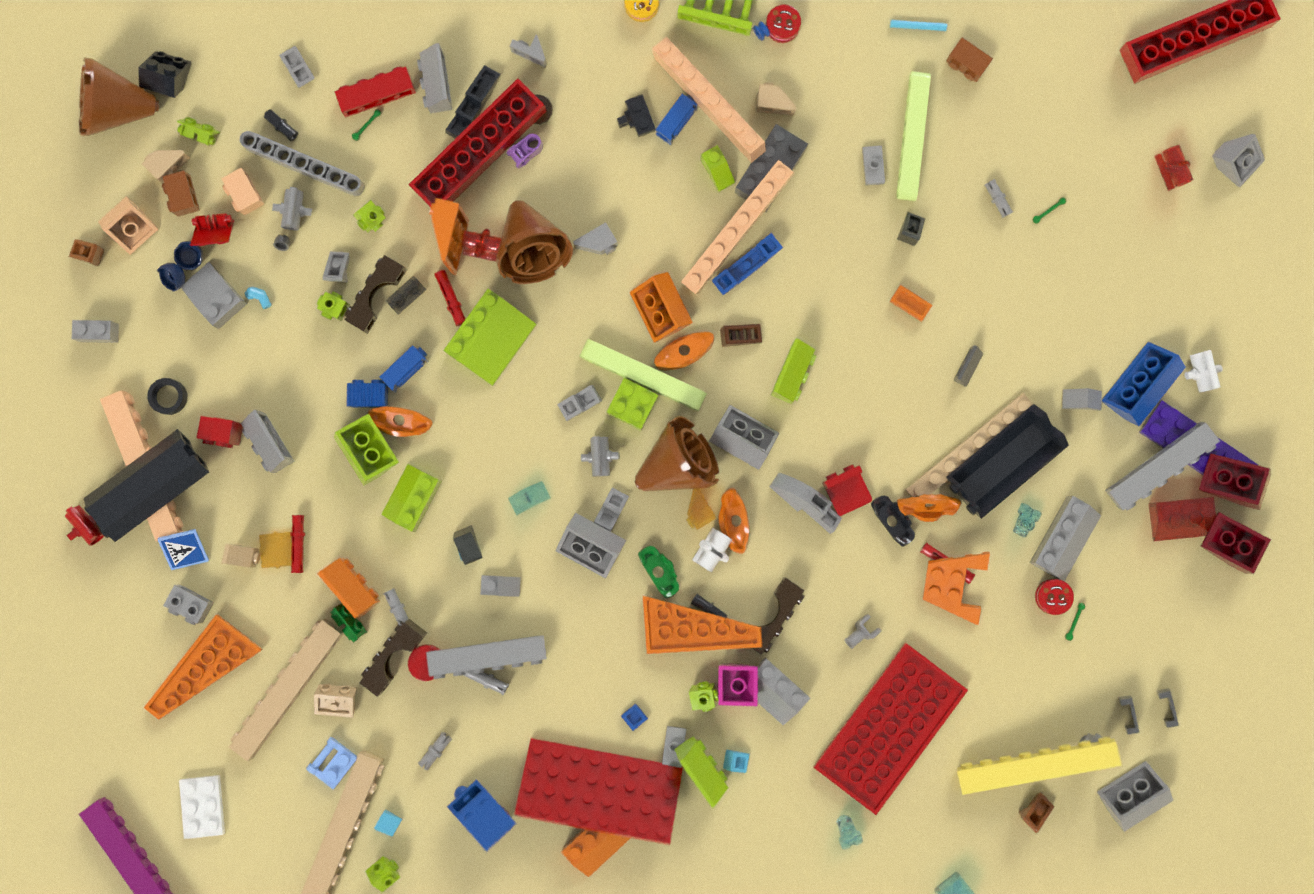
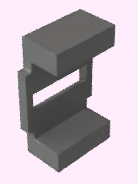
(1169, 722)
(1130, 729)

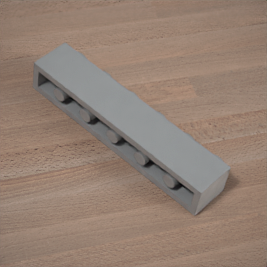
(1162, 466)
(486, 655)

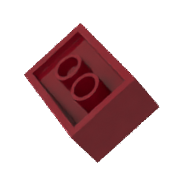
(1235, 481)
(1235, 544)

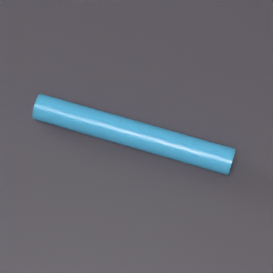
(918, 25)

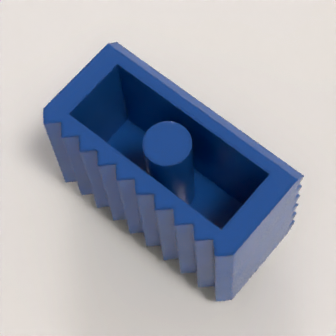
(367, 394)

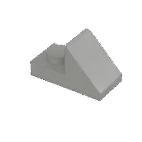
(533, 53)
(336, 267)
(500, 585)

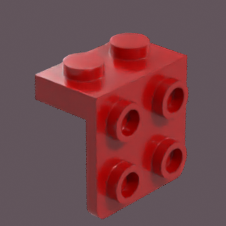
(847, 490)

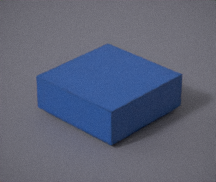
(634, 717)

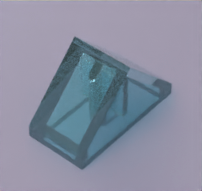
(529, 497)
(953, 885)

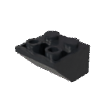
(164, 73)

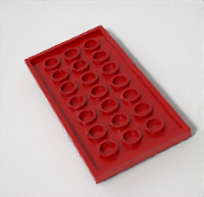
(890, 728)
(599, 791)

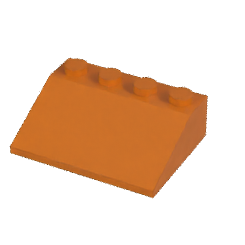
(449, 227)

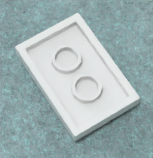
(202, 807)

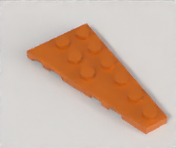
(685, 629)
(210, 658)

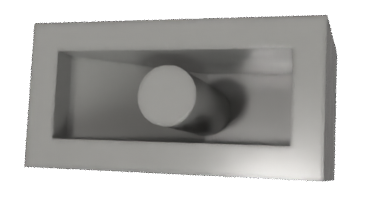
(597, 241)

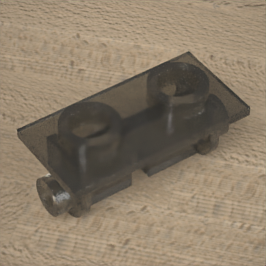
(405, 295)

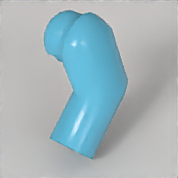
(256, 293)

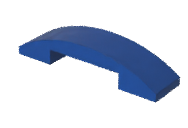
(747, 264)

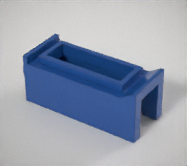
(676, 118)
(404, 368)

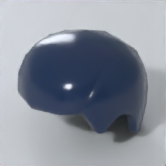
(188, 256)
(171, 276)

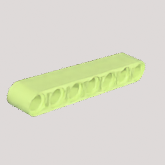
(913, 136)
(643, 375)

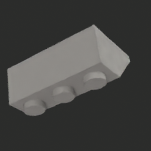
(435, 79)
(744, 437)
(266, 442)
(590, 545)
(778, 693)
(1135, 796)

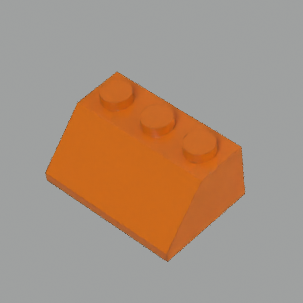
(661, 306)
(349, 587)
(592, 849)

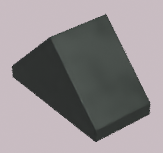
(911, 229)
(467, 545)

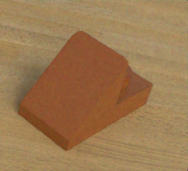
(86, 252)
(1037, 812)

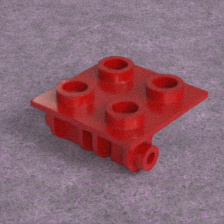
(213, 230)

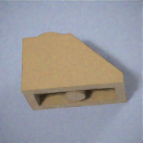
(773, 100)
(164, 162)
(241, 555)

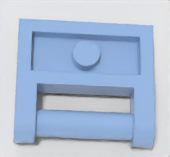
(338, 765)

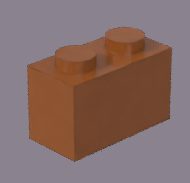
(969, 60)
(180, 193)

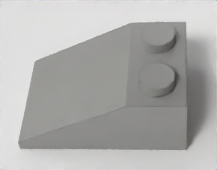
(213, 296)

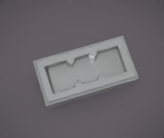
(873, 165)
(674, 737)

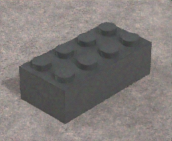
(779, 146)

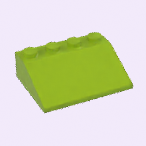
(490, 337)

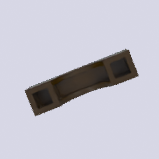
(386, 273)
(788, 596)
(379, 675)

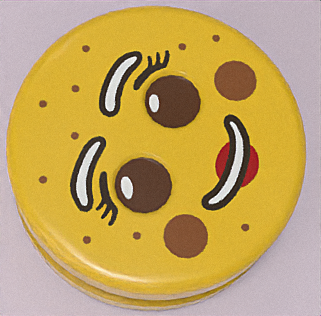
(641, 9)

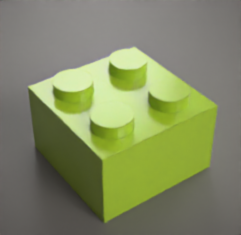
(632, 404)

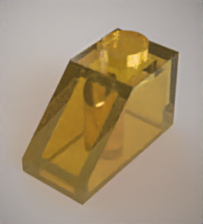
(699, 511)

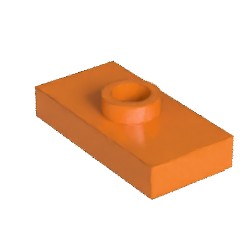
(911, 303)

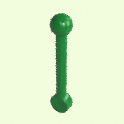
(356, 136)
(1037, 219)
(1068, 636)

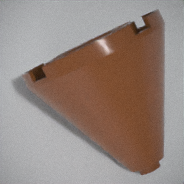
(110, 99)
(531, 246)
(678, 460)

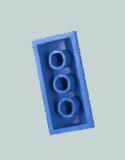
(1144, 383)

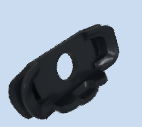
(901, 532)

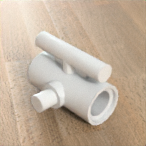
(1204, 371)
(712, 550)

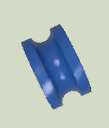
(761, 31)

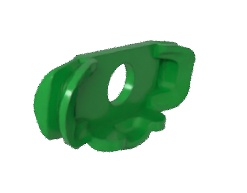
(651, 558)

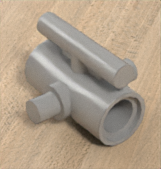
(292, 209)
(600, 456)

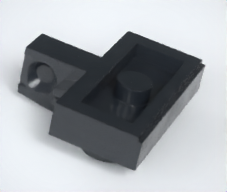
(637, 116)

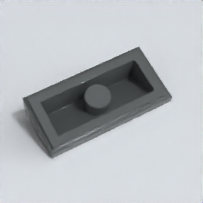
(968, 366)

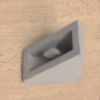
(1081, 399)

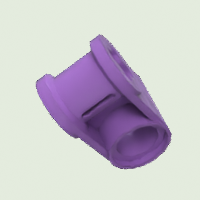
(524, 151)

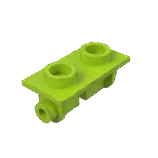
(190, 128)

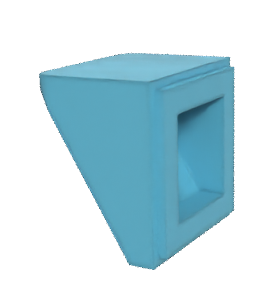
(736, 761)
(388, 823)

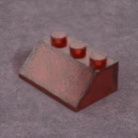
(1181, 518)

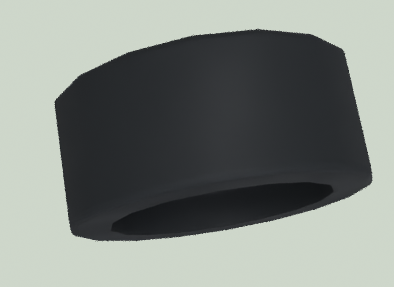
(152, 396)

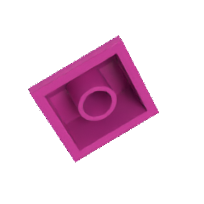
(737, 685)

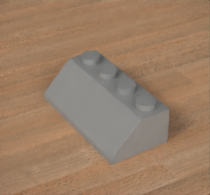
(1065, 538)

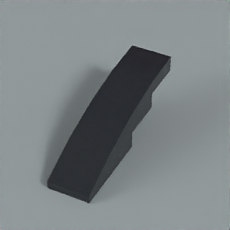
(474, 101)

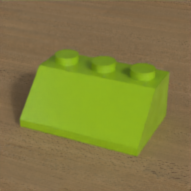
(794, 371)
(365, 449)
(411, 498)
(702, 770)

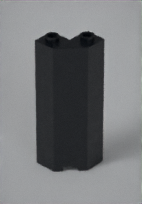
(1007, 461)
(145, 486)

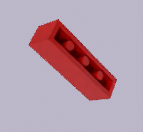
(375, 91)

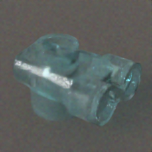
(1027, 517)
(848, 833)

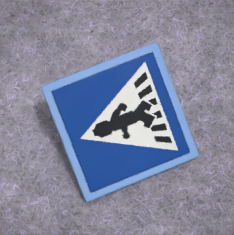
(183, 549)

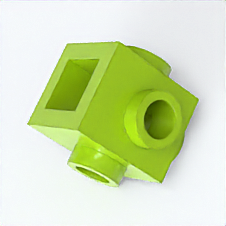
(370, 217)
(332, 306)
(703, 696)
(383, 873)

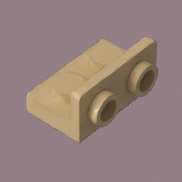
(335, 700)

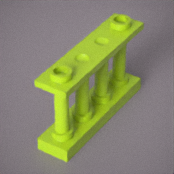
(721, 21)

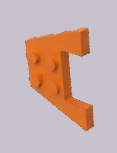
(946, 582)

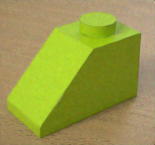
(717, 168)

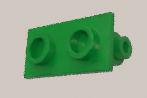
(354, 628)

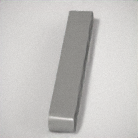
(294, 159)

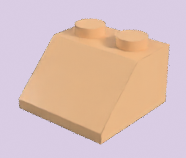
(127, 225)

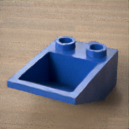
(480, 814)

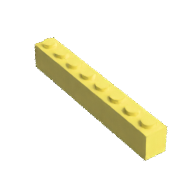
(1039, 766)

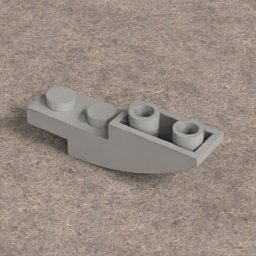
(805, 497)

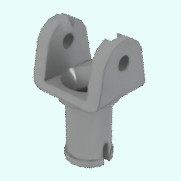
(861, 633)

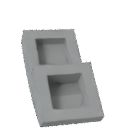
(297, 66)
(579, 402)
(611, 509)

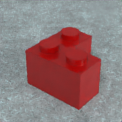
(219, 430)

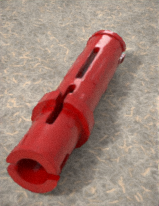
(453, 305)
(297, 548)
(935, 554)

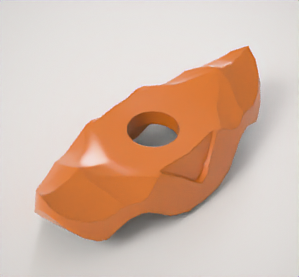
(671, 359)
(413, 425)
(733, 505)
(916, 506)

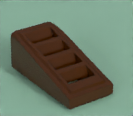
(726, 342)

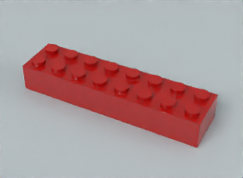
(1196, 36)
(479, 145)

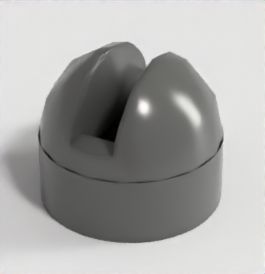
(282, 242)

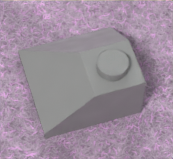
(1239, 158)

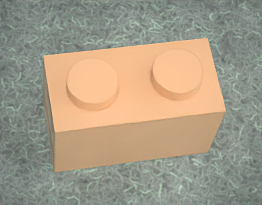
(242, 191)

